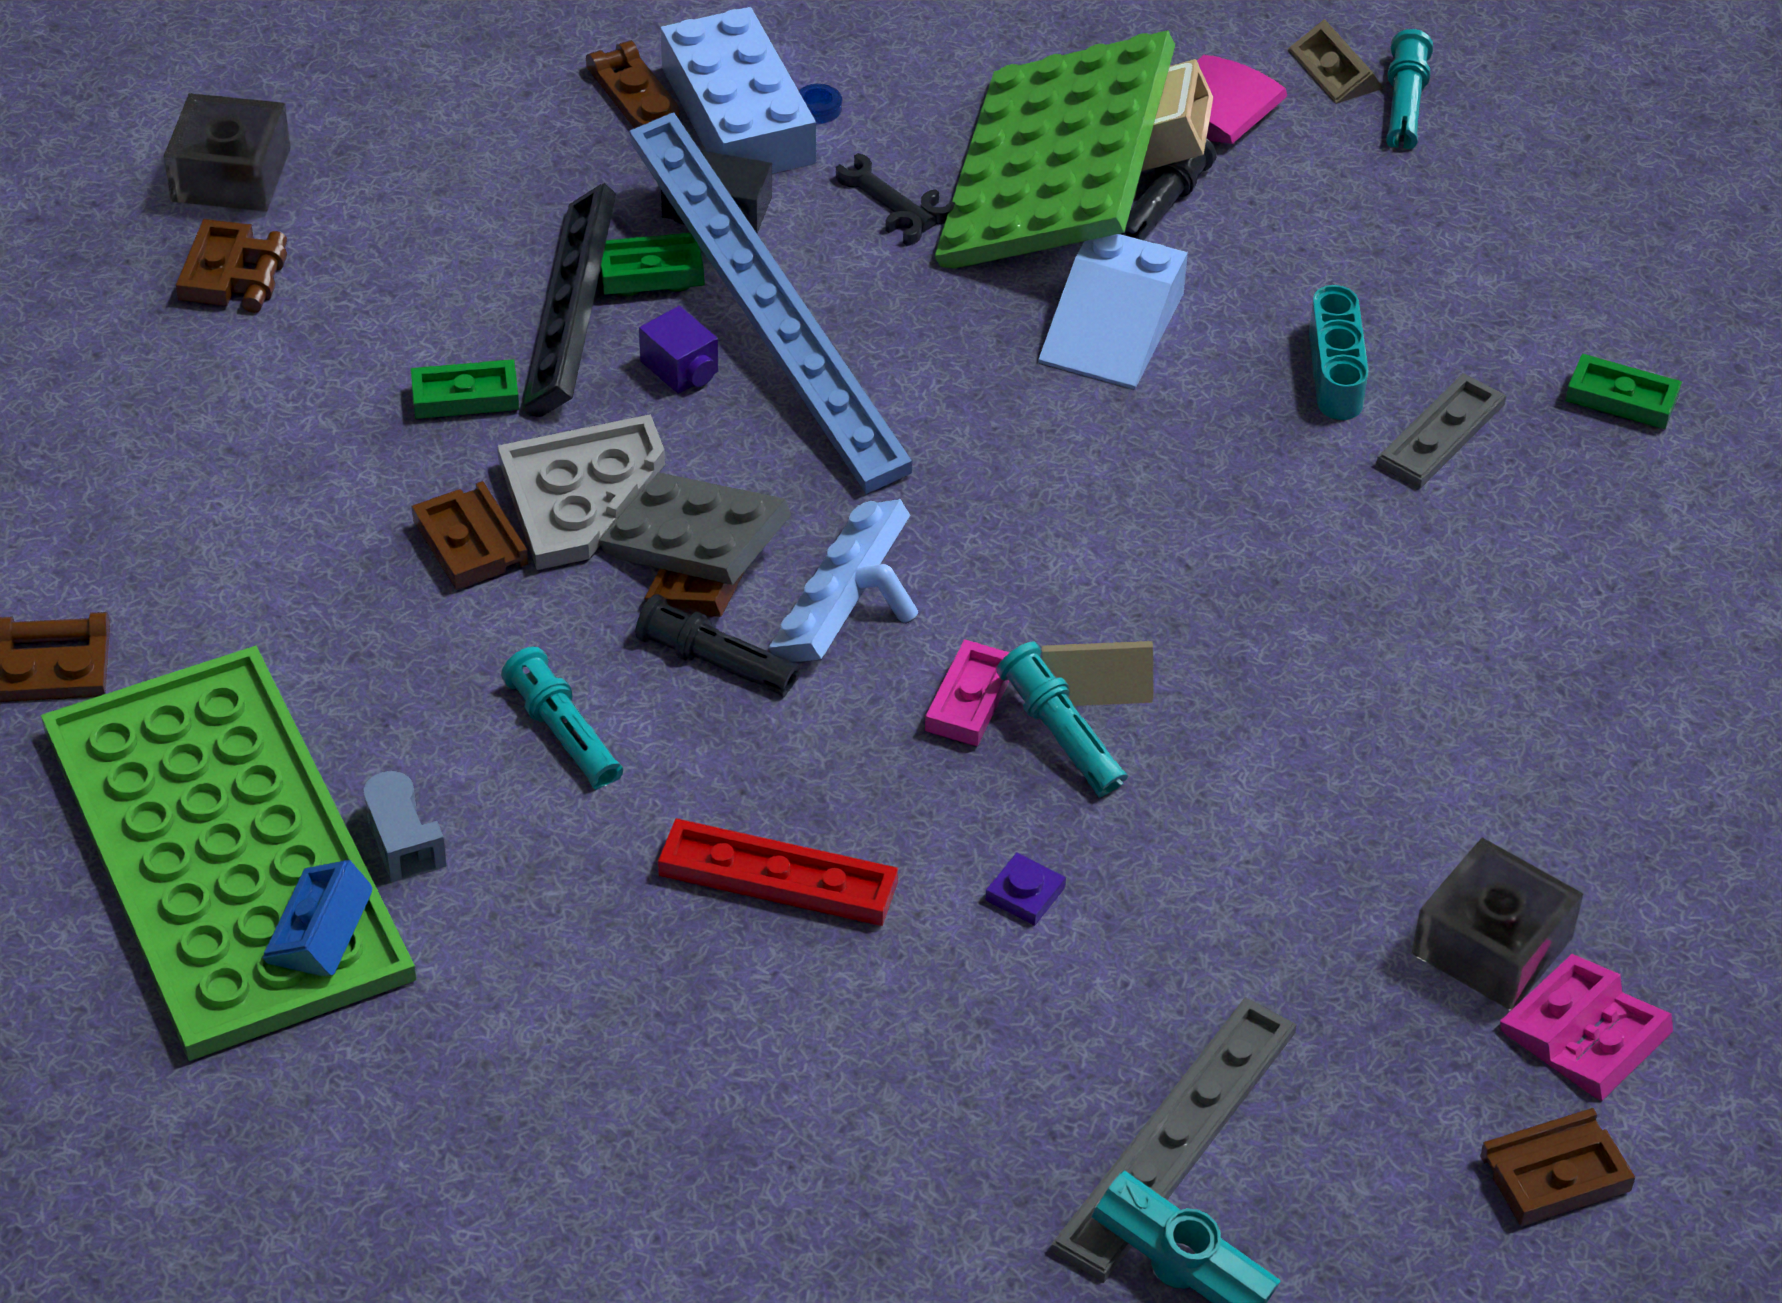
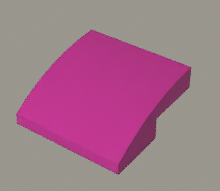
(1239, 97)
(1568, 1008)

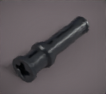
(1170, 183)
(695, 637)

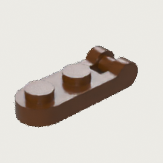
(635, 88)

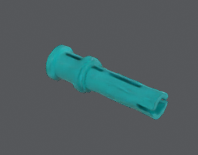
(1408, 77)
(1048, 700)
(594, 762)

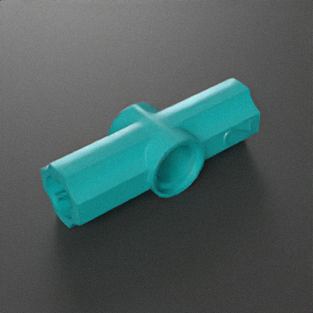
(1156, 1226)

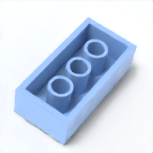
(738, 90)

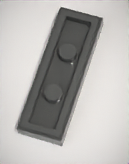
(1441, 430)

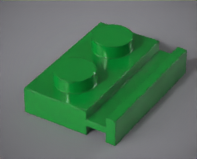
(651, 264)

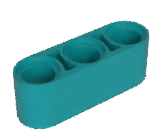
(1338, 352)

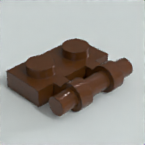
(217, 263)

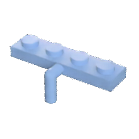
(846, 571)

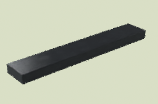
(569, 302)

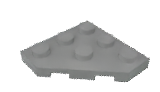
(578, 484)

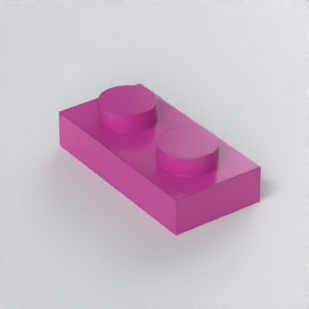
(968, 694)

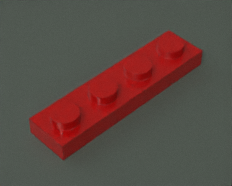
(778, 871)

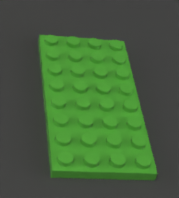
(204, 833)

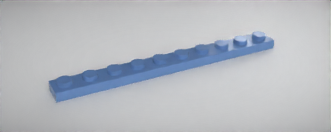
(771, 304)

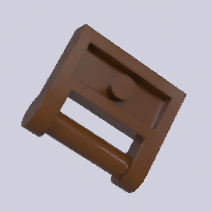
(54, 670)

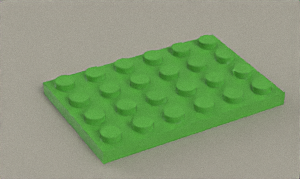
(1057, 151)

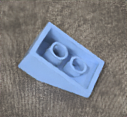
(1115, 308)

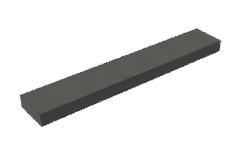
(1181, 1128)

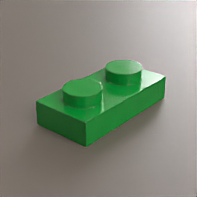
(464, 389)
(1623, 391)

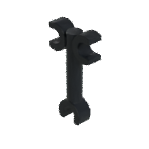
(905, 211)

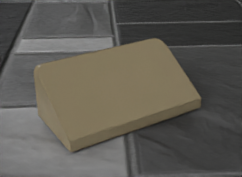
(1334, 64)
(1103, 671)

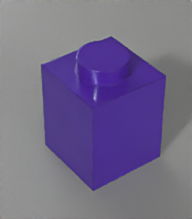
(679, 350)

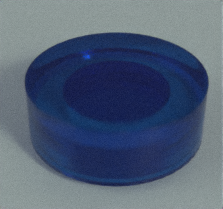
(822, 101)

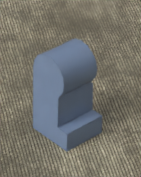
(397, 831)

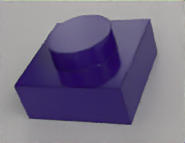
(1025, 888)

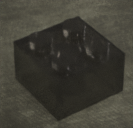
(227, 152)
(1496, 923)

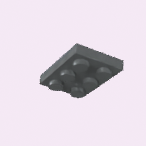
(695, 528)

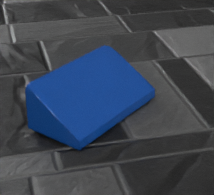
(319, 919)

